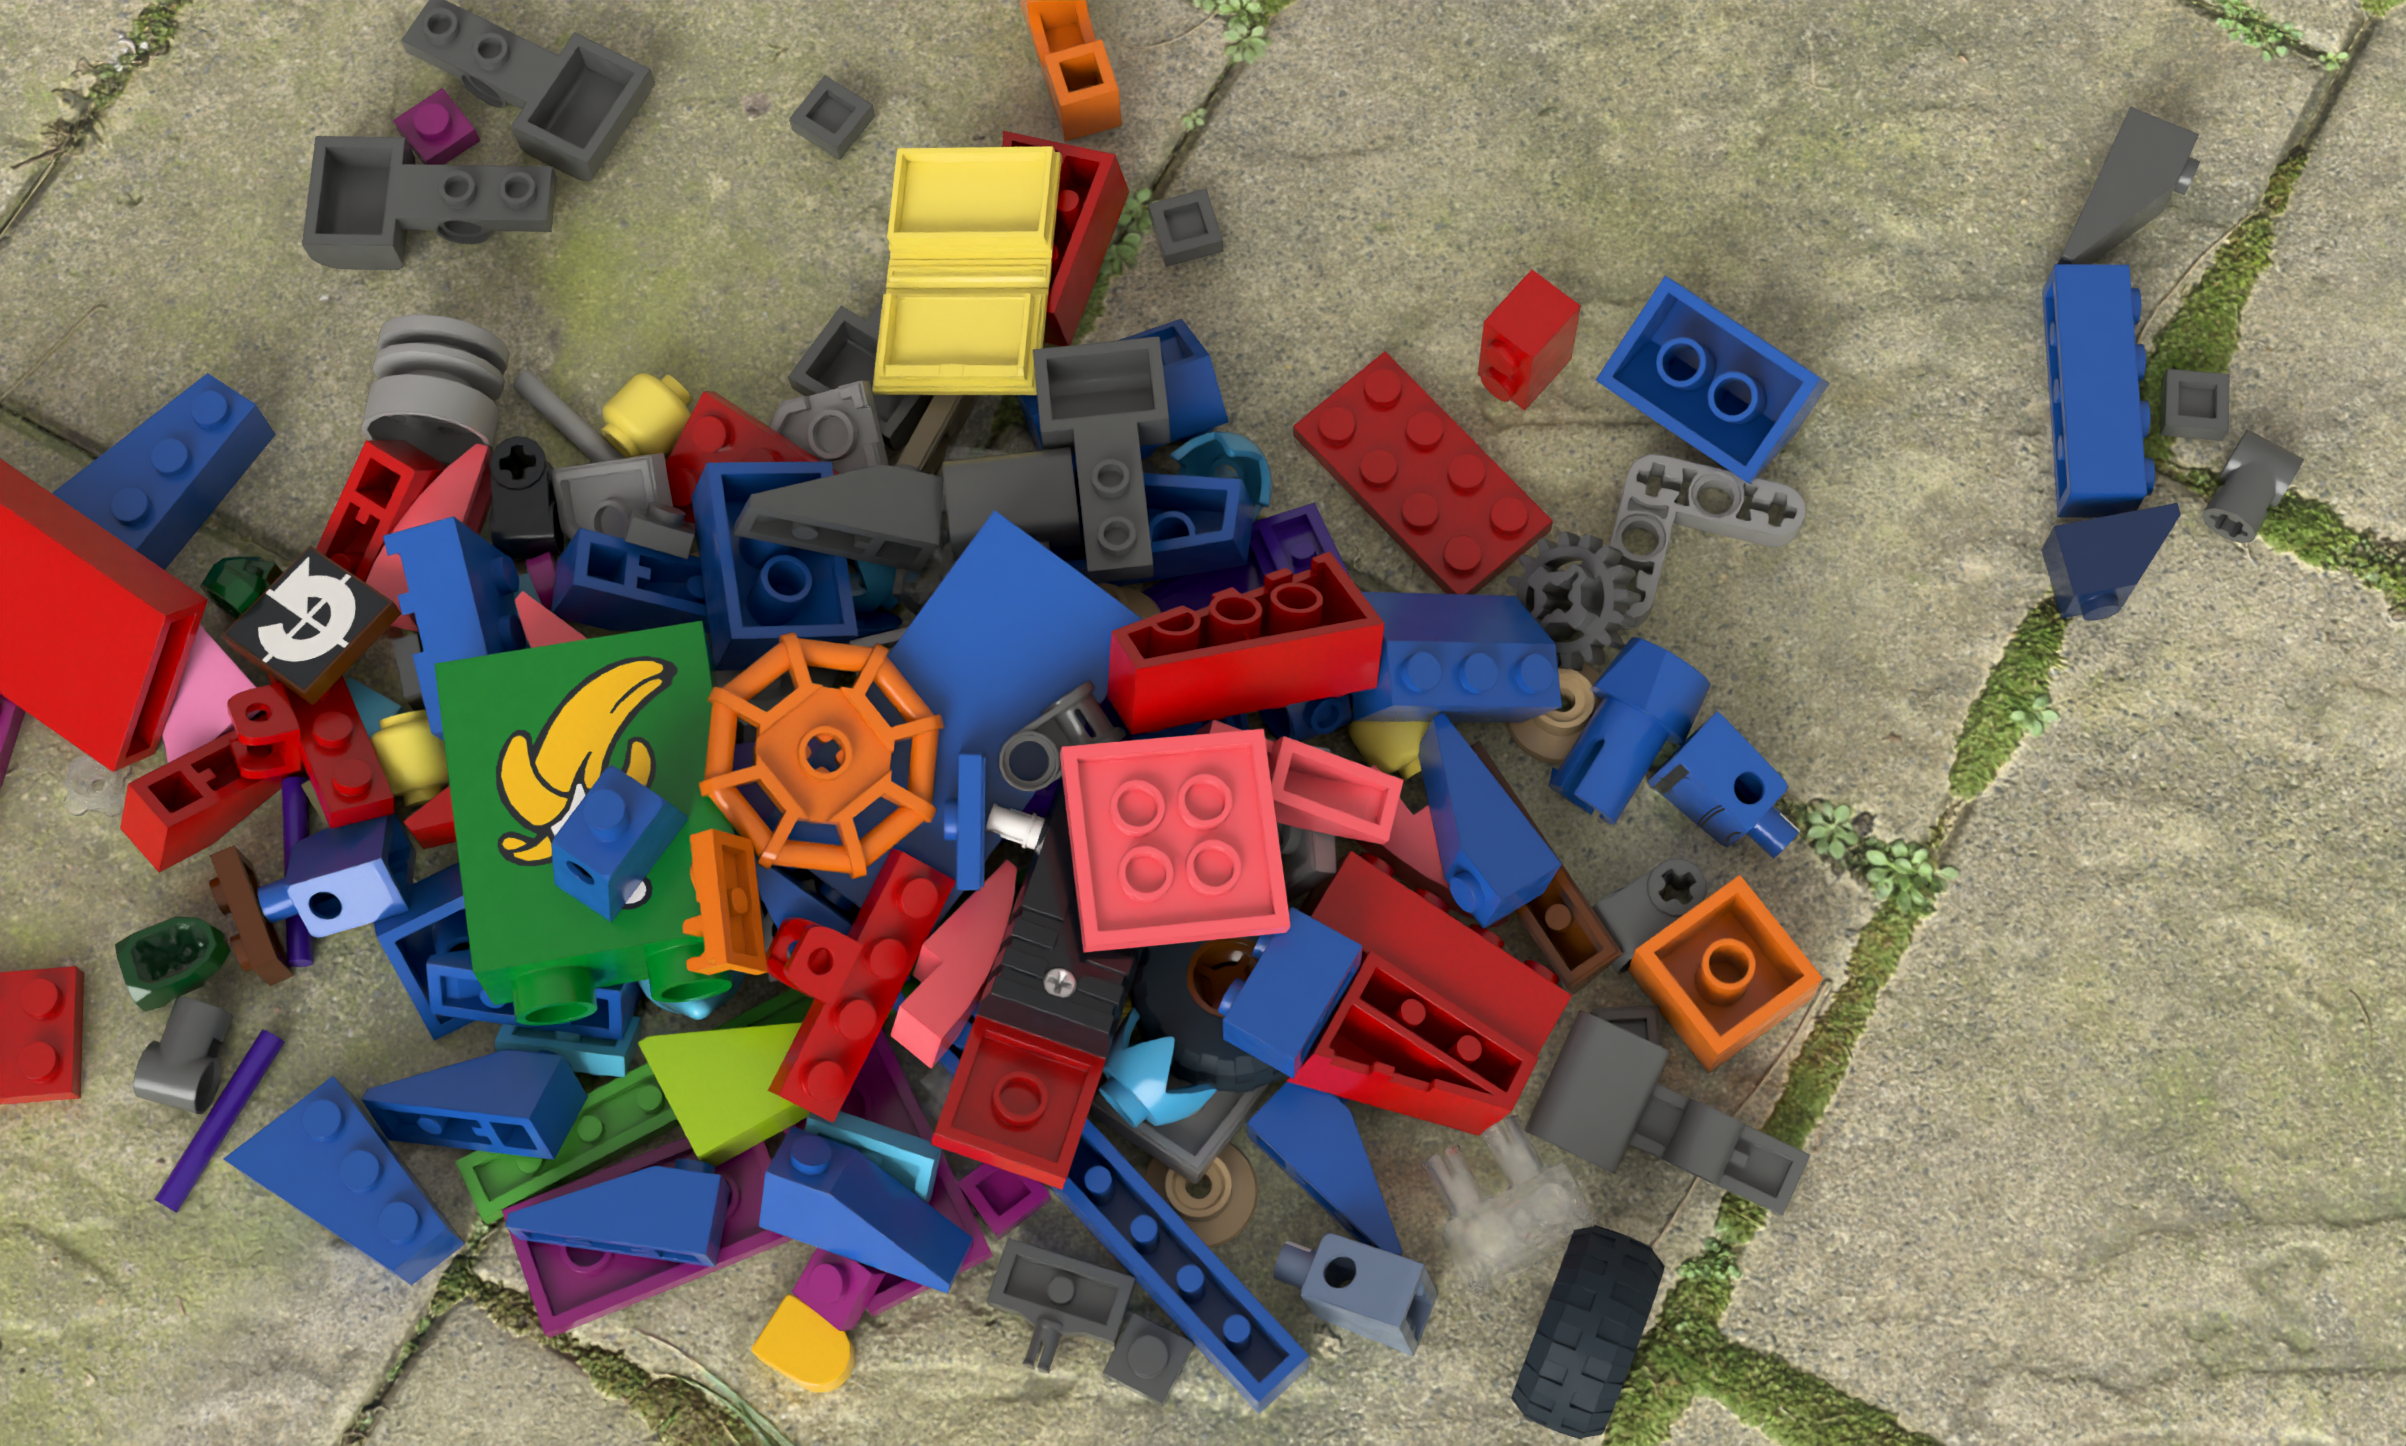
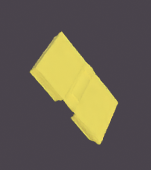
(967, 270)

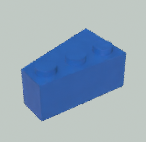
(459, 599)
(348, 1178)

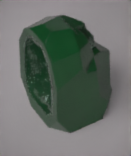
(238, 582)
(170, 959)

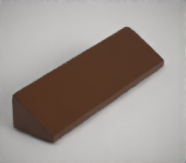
(1562, 916)

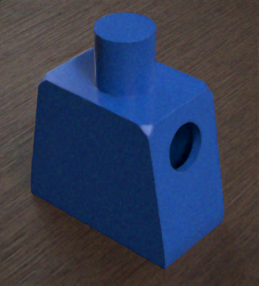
(615, 838)
(345, 877)

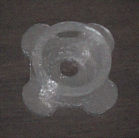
(81, 776)

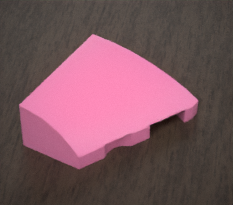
(201, 700)

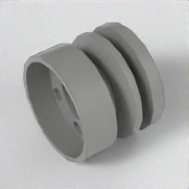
(436, 385)

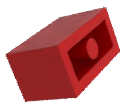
(1527, 340)

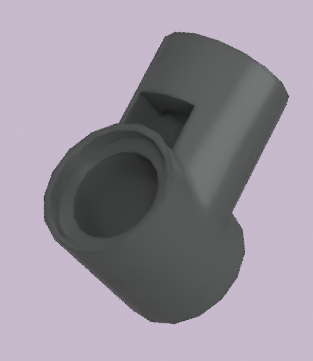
(2253, 481)
(184, 1064)

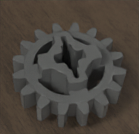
(1580, 599)

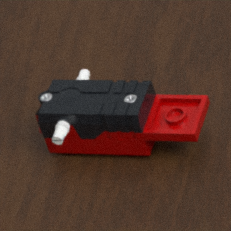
(1039, 1021)

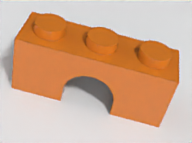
(1073, 66)

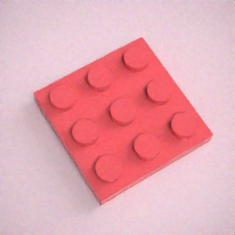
(1174, 840)

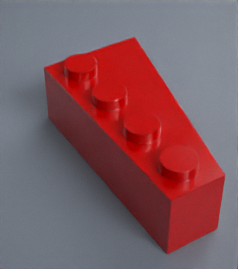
(1247, 651)
(1438, 949)

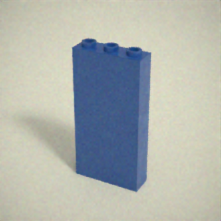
(988, 655)

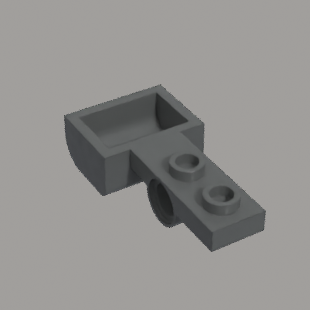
(569, 101)
(373, 192)
(846, 355)
(1104, 407)
(1025, 487)
(1610, 1097)

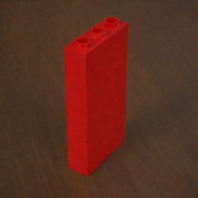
(87, 626)

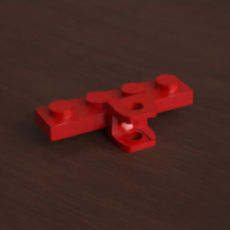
(327, 740)
(852, 980)

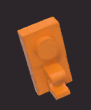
(729, 905)

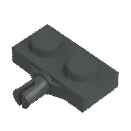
(1059, 1298)

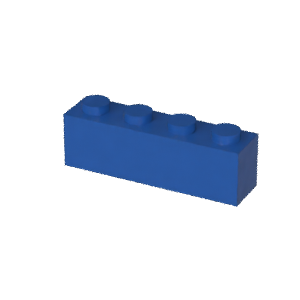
(2096, 390)

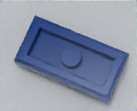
(966, 820)

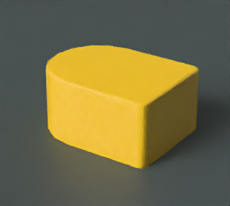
(805, 1347)

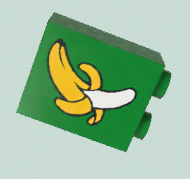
(521, 754)

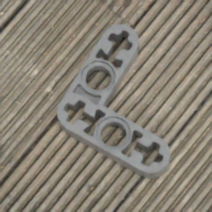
(1661, 512)

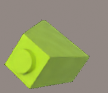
(722, 1084)

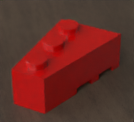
(1086, 216)
(1415, 1053)

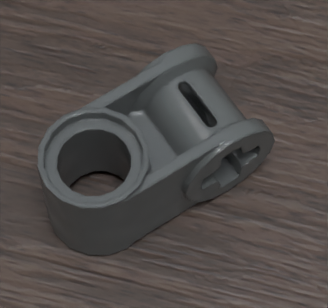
(1056, 729)
(1639, 909)

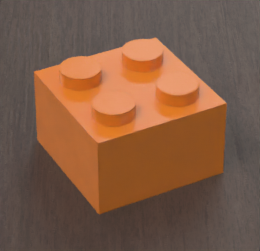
(1724, 973)

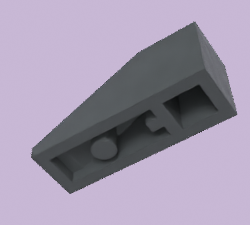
(2133, 185)
(862, 515)

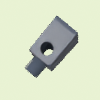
(1383, 1302)

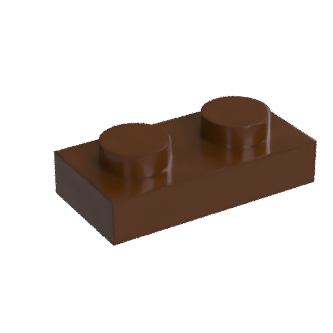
(258, 941)

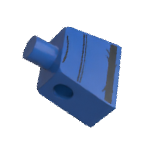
(1726, 787)

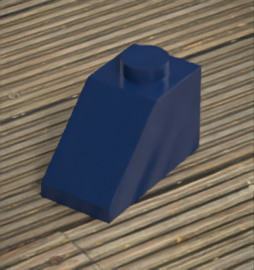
(2103, 558)

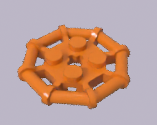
(783, 752)

